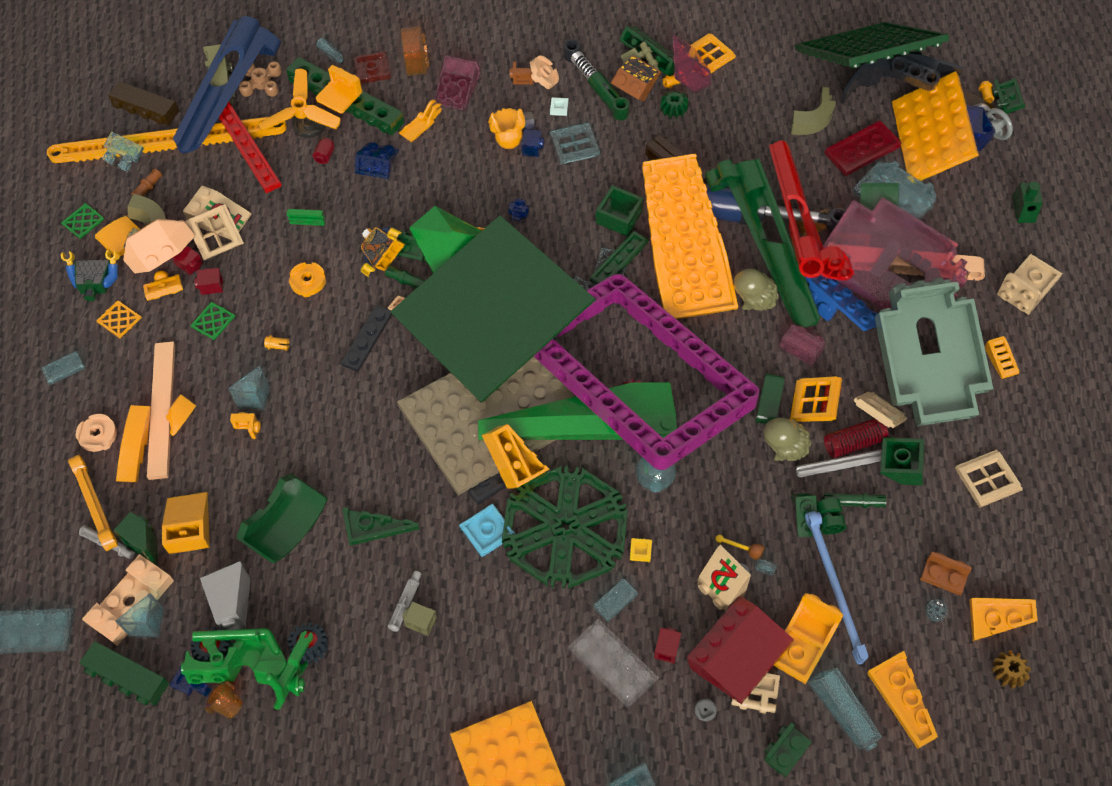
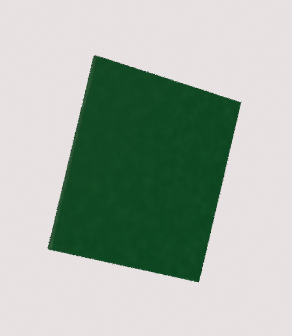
(492, 308)

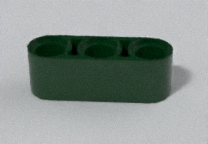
(770, 398)

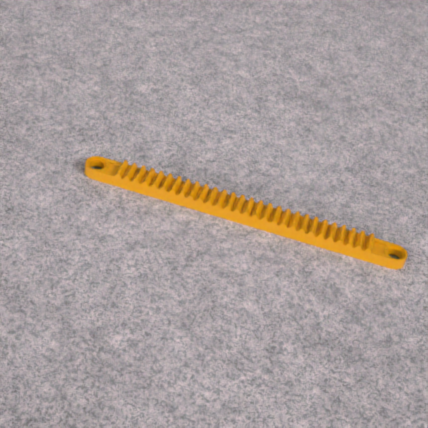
(152, 141)

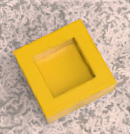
(640, 550)

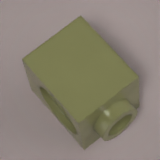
(419, 618)

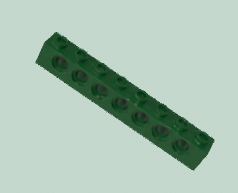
(365, 107)

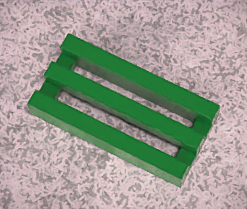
(306, 217)

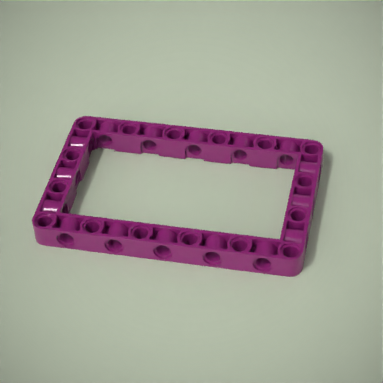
(657, 451)

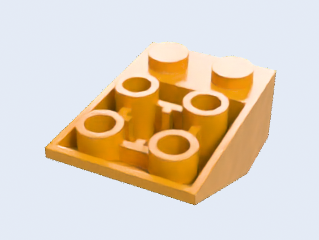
(186, 523)

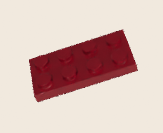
(862, 148)

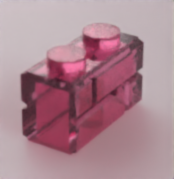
(802, 344)

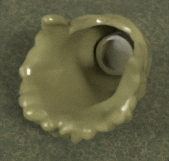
(756, 289)
(787, 439)

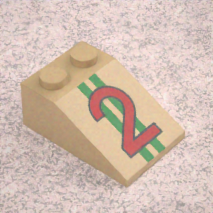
(208, 199)
(723, 579)

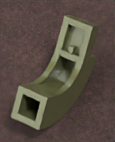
(813, 121)
(144, 209)

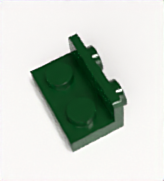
(410, 249)
(787, 750)

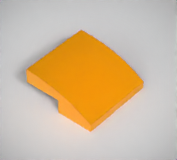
(115, 234)

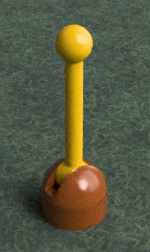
(755, 550)

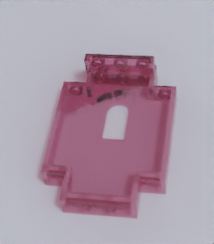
(879, 236)

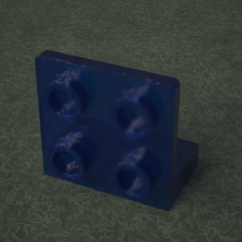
(375, 160)

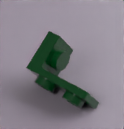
(804, 503)

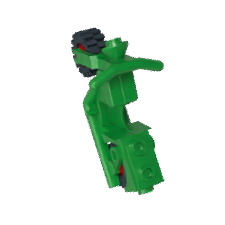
(221, 660)

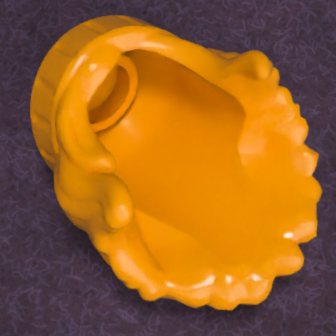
(507, 127)

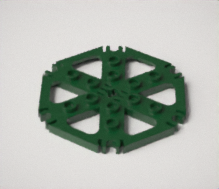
(552, 520)

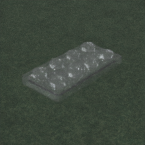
(613, 663)

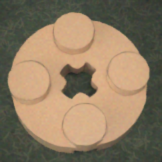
(543, 72)
(100, 442)

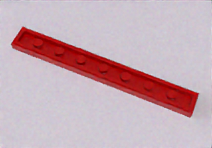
(249, 149)

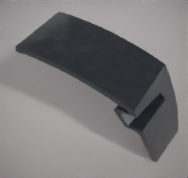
(909, 68)

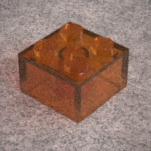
(414, 51)

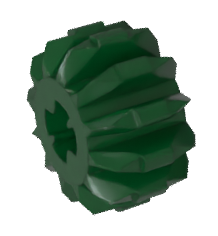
(674, 104)

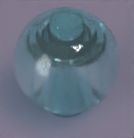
(653, 478)

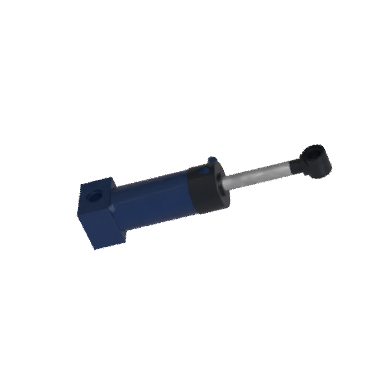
(726, 209)

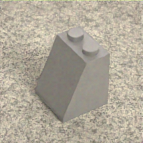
(228, 596)

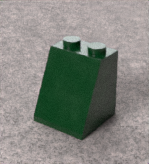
(873, 192)

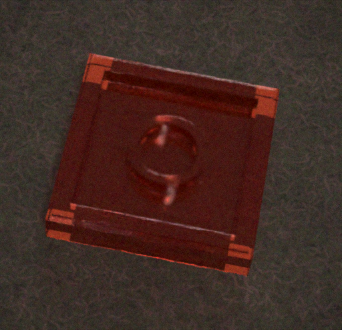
(372, 67)

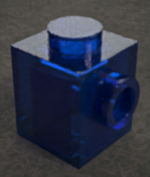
(532, 142)

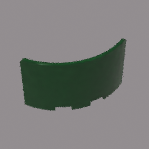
(284, 521)

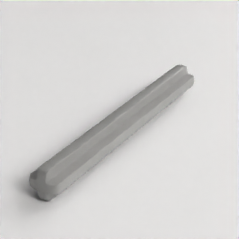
(839, 463)

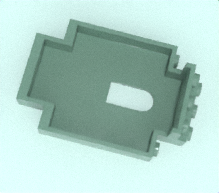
(940, 383)

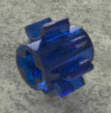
(518, 209)

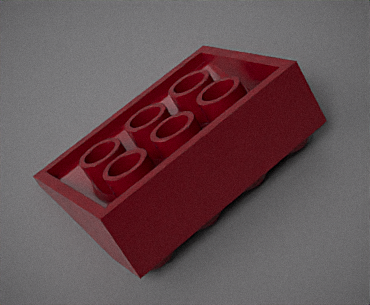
(739, 649)

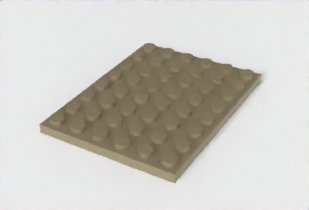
(448, 417)

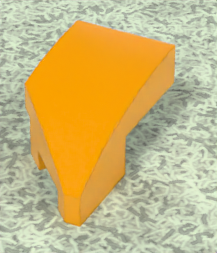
(179, 413)

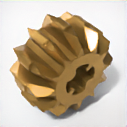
(1017, 676)

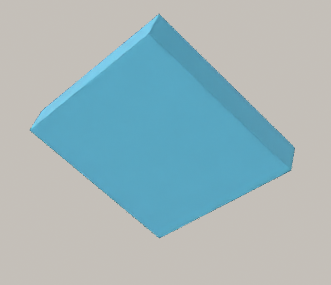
(485, 530)

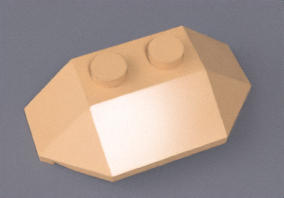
(156, 244)

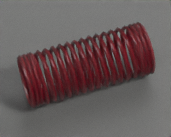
(831, 437)

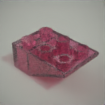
(689, 66)
(457, 82)

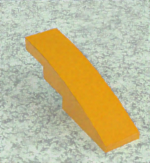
(133, 443)

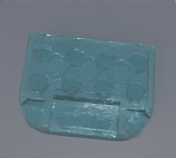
(915, 196)

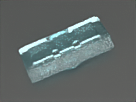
(63, 368)
(615, 600)

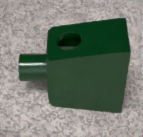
(1027, 196)

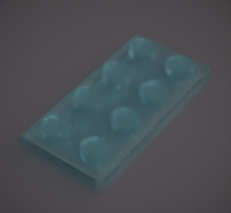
(35, 630)

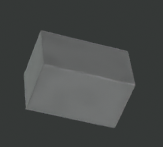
(529, 120)

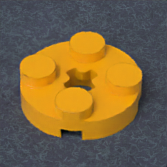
(310, 287)

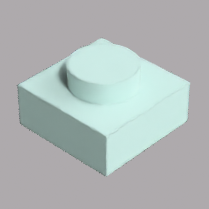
(559, 106)

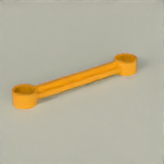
(104, 532)

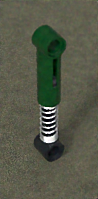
(608, 94)

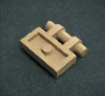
(766, 688)

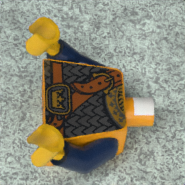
(380, 248)

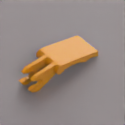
(421, 122)

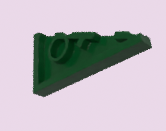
(368, 527)

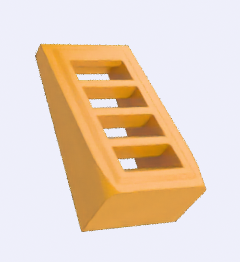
(992, 350)

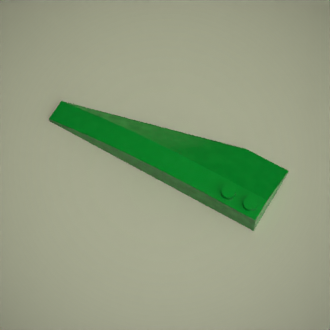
(576, 421)

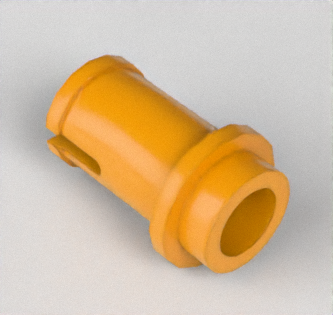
(670, 81)
(986, 90)
(275, 343)

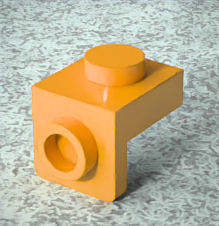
(246, 421)

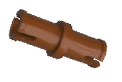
(147, 183)

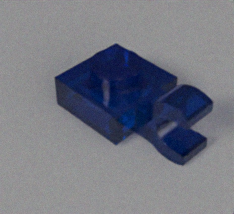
(180, 684)

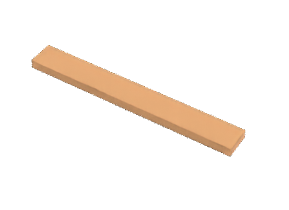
(161, 402)

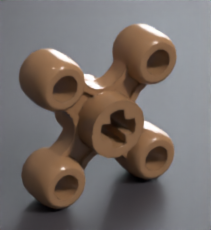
(260, 80)

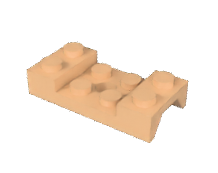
(140, 580)

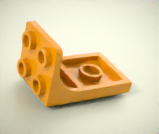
(811, 630)

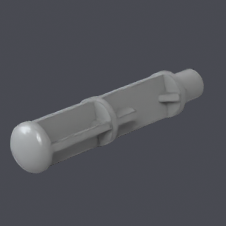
(91, 534)
(404, 602)

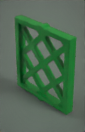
(76, 213)
(204, 314)

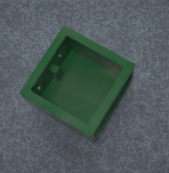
(620, 212)

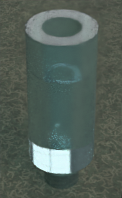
(329, 50)

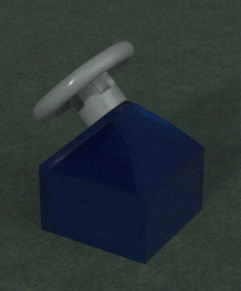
(986, 125)

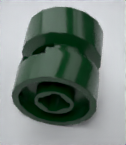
(831, 516)

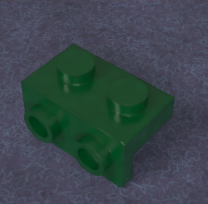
(1009, 95)

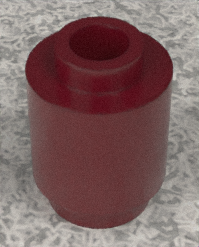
(323, 151)

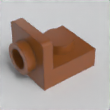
(521, 75)

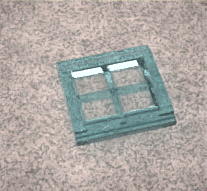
(578, 154)

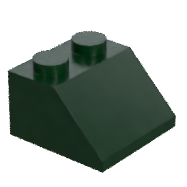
(903, 460)
(138, 536)

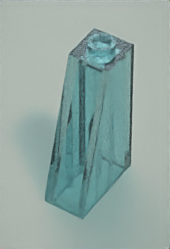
(845, 708)

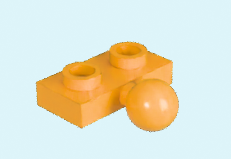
(162, 286)

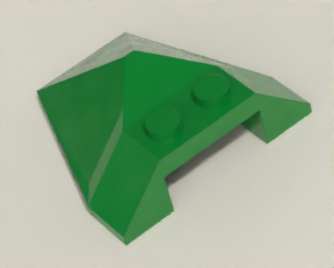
(441, 236)

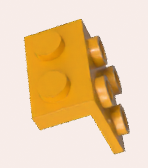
(340, 91)

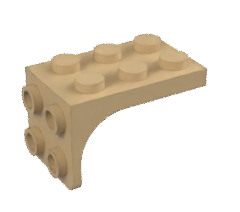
(1028, 284)

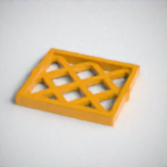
(109, 312)

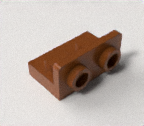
(945, 572)

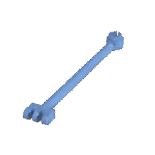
(859, 652)

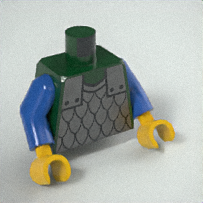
(92, 276)

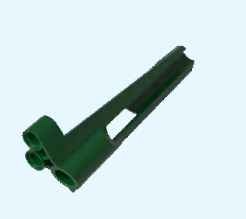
(751, 192)

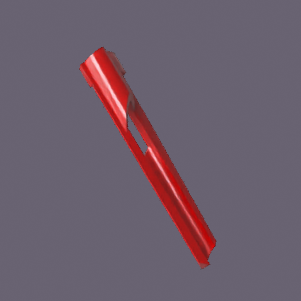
(809, 251)

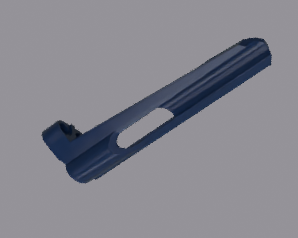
(209, 101)

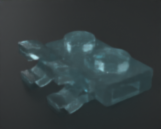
(119, 145)

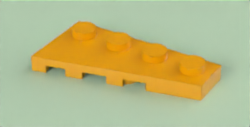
(900, 692)

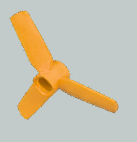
(300, 107)

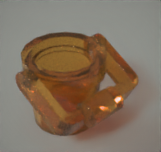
(224, 701)

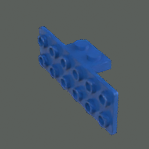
(831, 296)

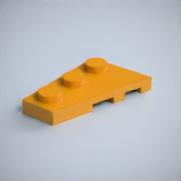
(996, 616)

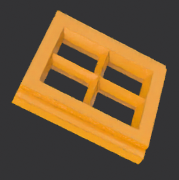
(717, 63)
(832, 404)

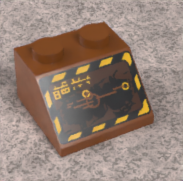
(636, 78)

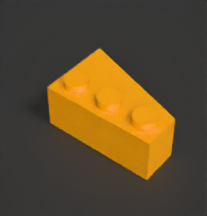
(512, 457)

